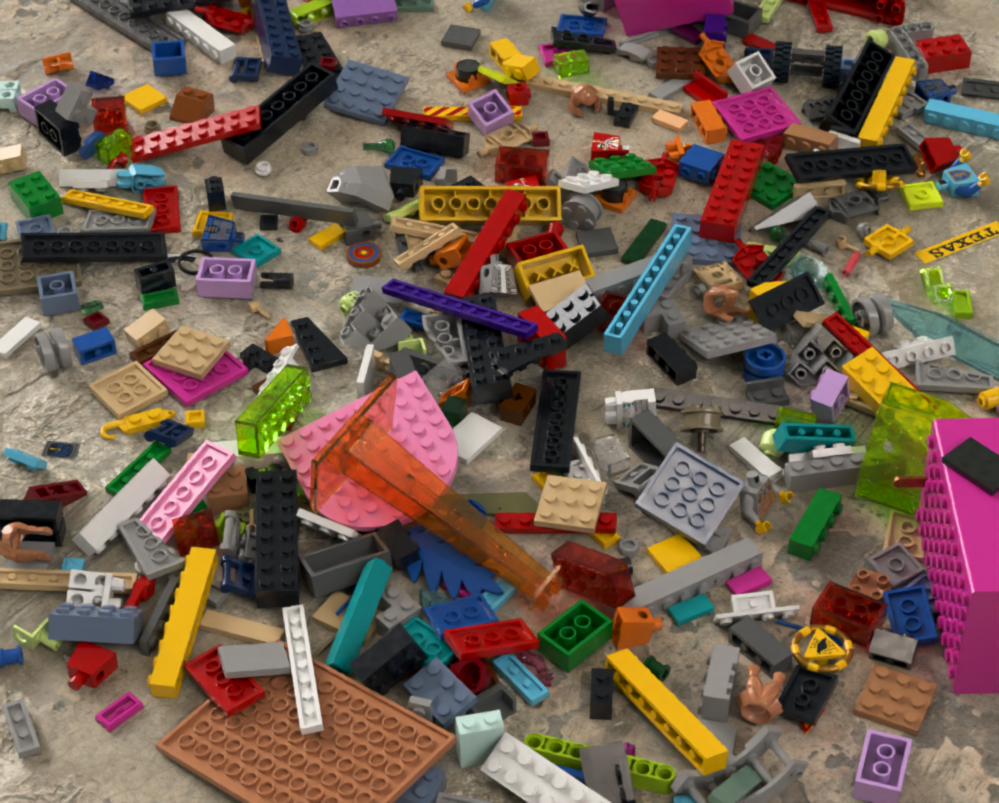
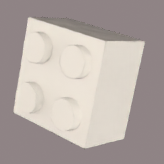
(751, 73)

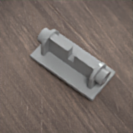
(248, 544)

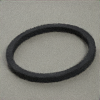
(189, 252)

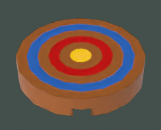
(364, 254)

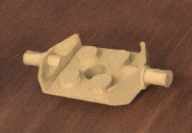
(509, 135)

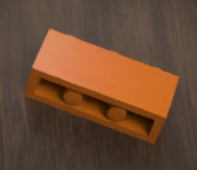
(708, 122)

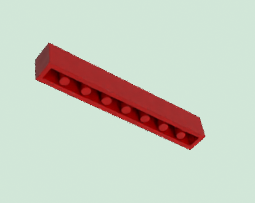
(488, 242)

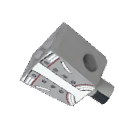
(497, 278)

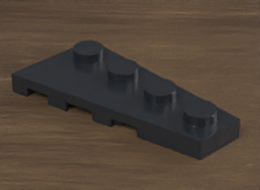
(581, 41)
(316, 346)
(524, 353)

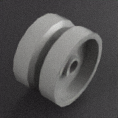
(873, 313)
(53, 349)

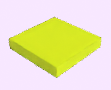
(497, 75)
(921, 196)

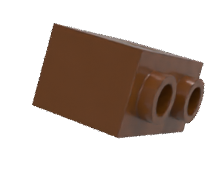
(518, 408)

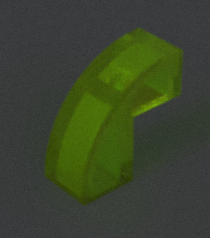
(934, 285)

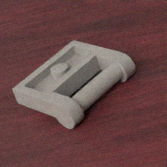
(634, 477)
(231, 534)

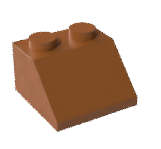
(192, 105)

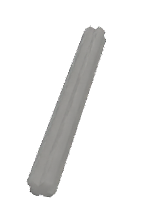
(646, 36)

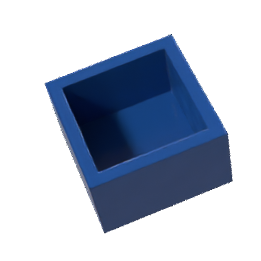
(169, 58)

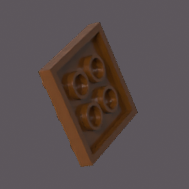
(678, 62)

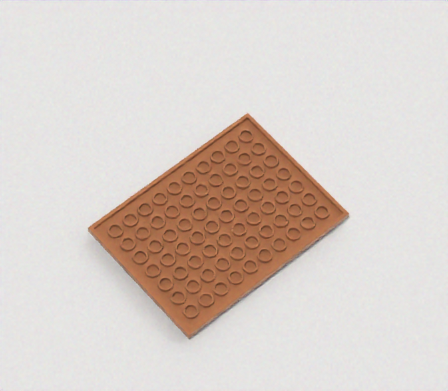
(364, 755)

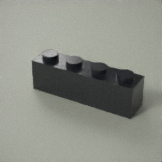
(435, 139)

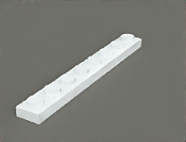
(302, 670)

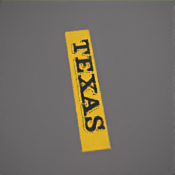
(958, 243)

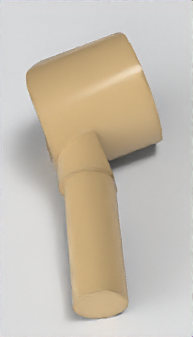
(842, 244)
(256, 307)
(252, 521)

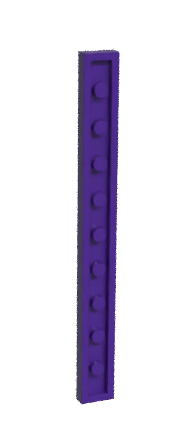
(460, 308)

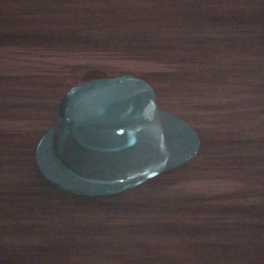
(815, 267)

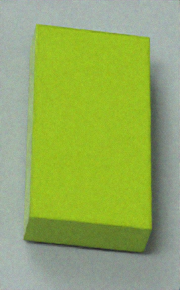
(962, 304)

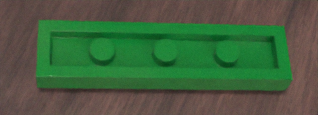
(837, 298)
(155, 450)

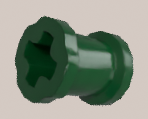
(657, 669)

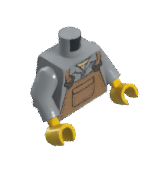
(758, 497)

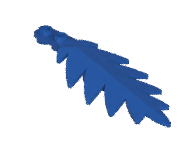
(444, 558)

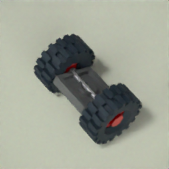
(807, 63)

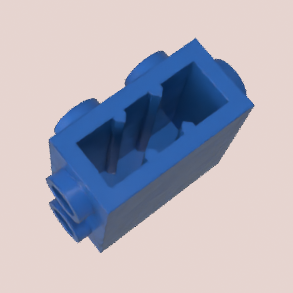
(700, 164)

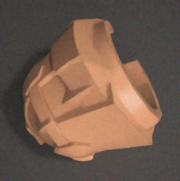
(585, 95)

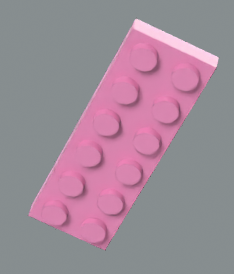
(187, 488)

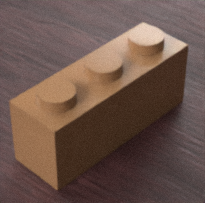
(807, 139)

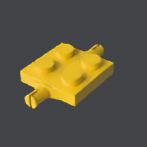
(888, 241)

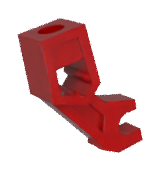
(141, 591)

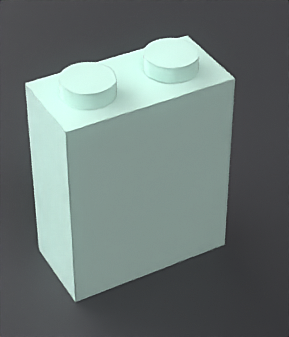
(477, 737)

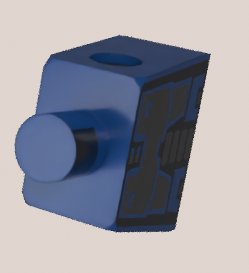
(934, 89)
(220, 235)

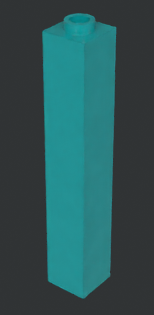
(358, 615)

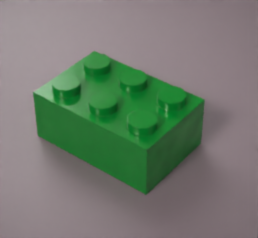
(35, 196)
(574, 635)

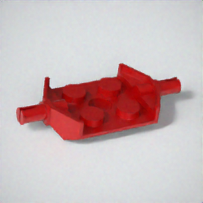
(227, 19)
(666, 173)
(750, 258)

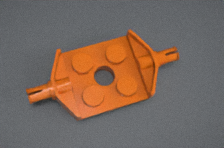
(713, 53)

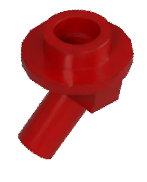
(121, 160)
(297, 224)

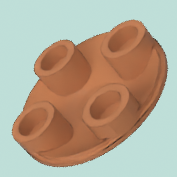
(870, 583)

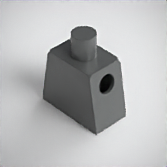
(363, 230)

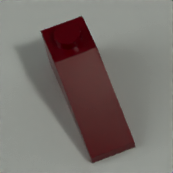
(65, 491)

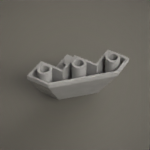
(363, 184)
(373, 323)
(815, 354)

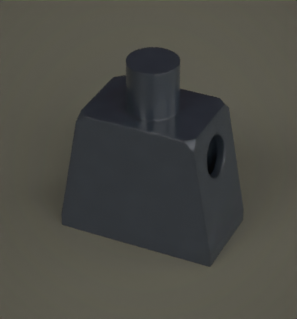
(405, 181)

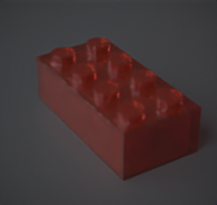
(594, 574)

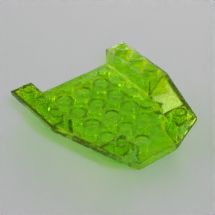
(905, 421)

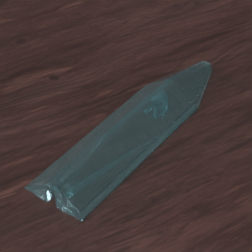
(970, 344)

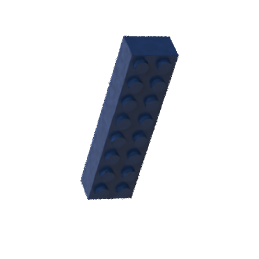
(277, 36)

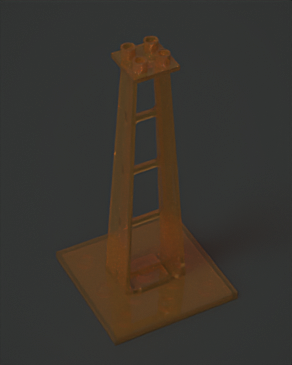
(390, 472)

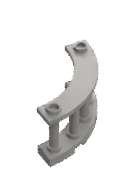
(693, 781)

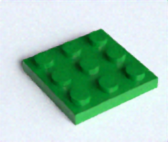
(623, 166)
(773, 186)

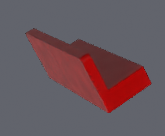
(704, 89)

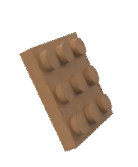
(895, 699)

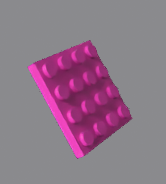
(755, 114)
(192, 390)

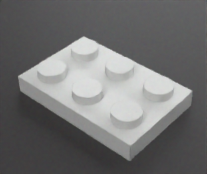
(588, 182)
(327, 526)

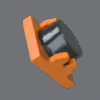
(466, 76)
(616, 197)

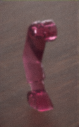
(537, 661)

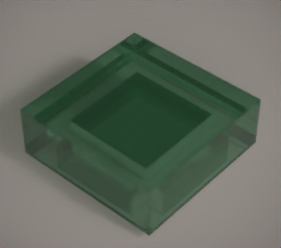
(92, 306)

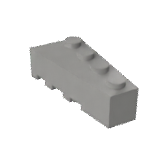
(719, 683)

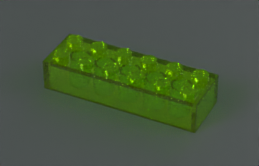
(273, 411)

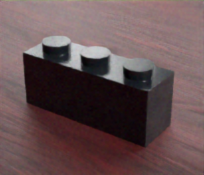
(671, 359)

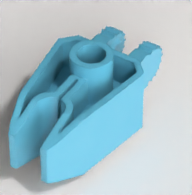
(140, 177)

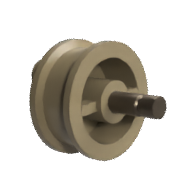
(701, 422)

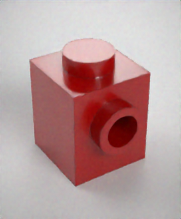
(517, 94)

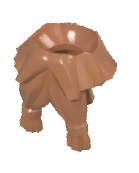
(726, 309)
(11, 543)
(759, 701)

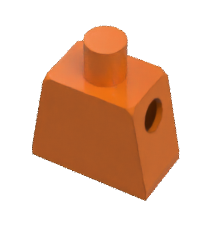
(451, 253)
(633, 627)

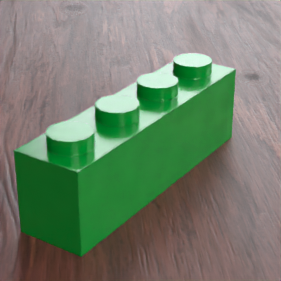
(815, 524)

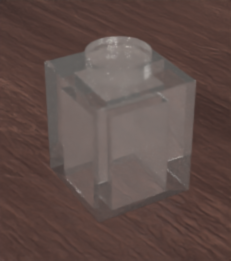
(793, 334)

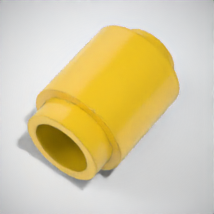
(988, 399)

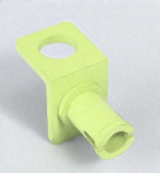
(411, 343)
(40, 635)

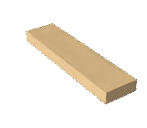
(240, 628)

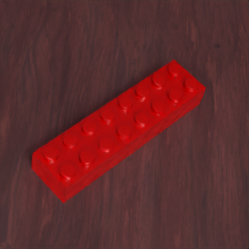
(731, 191)

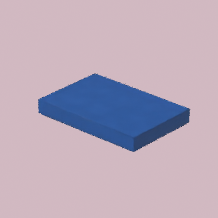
(582, 24)
(416, 159)
(459, 613)
(911, 613)

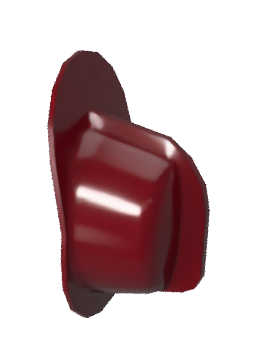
(472, 674)

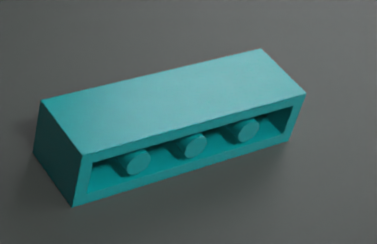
(804, 436)

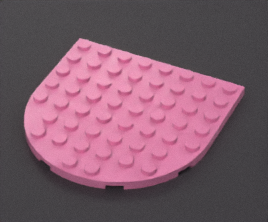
(416, 426)

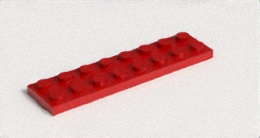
(196, 133)

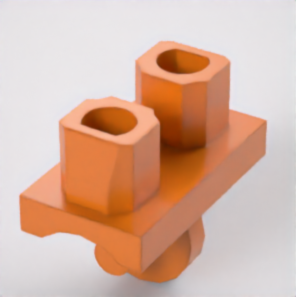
(57, 62)
(676, 149)

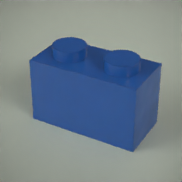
(94, 346)

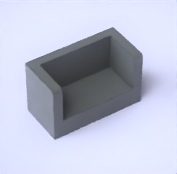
(493, 699)

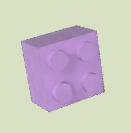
(490, 112)
(830, 396)

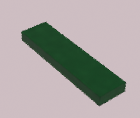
(644, 241)

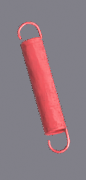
(851, 264)

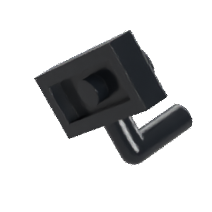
(623, 116)
(257, 357)

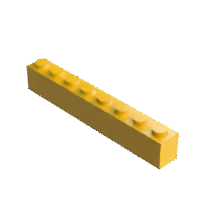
(887, 102)
(183, 623)
(667, 712)

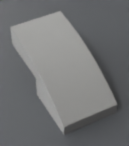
(635, 51)

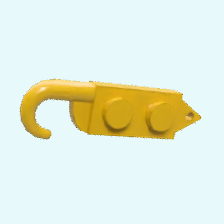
(137, 422)

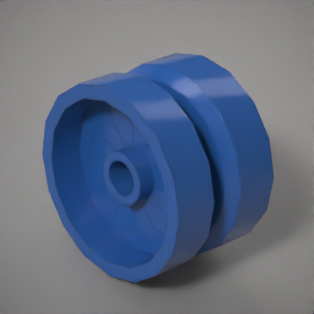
(764, 362)

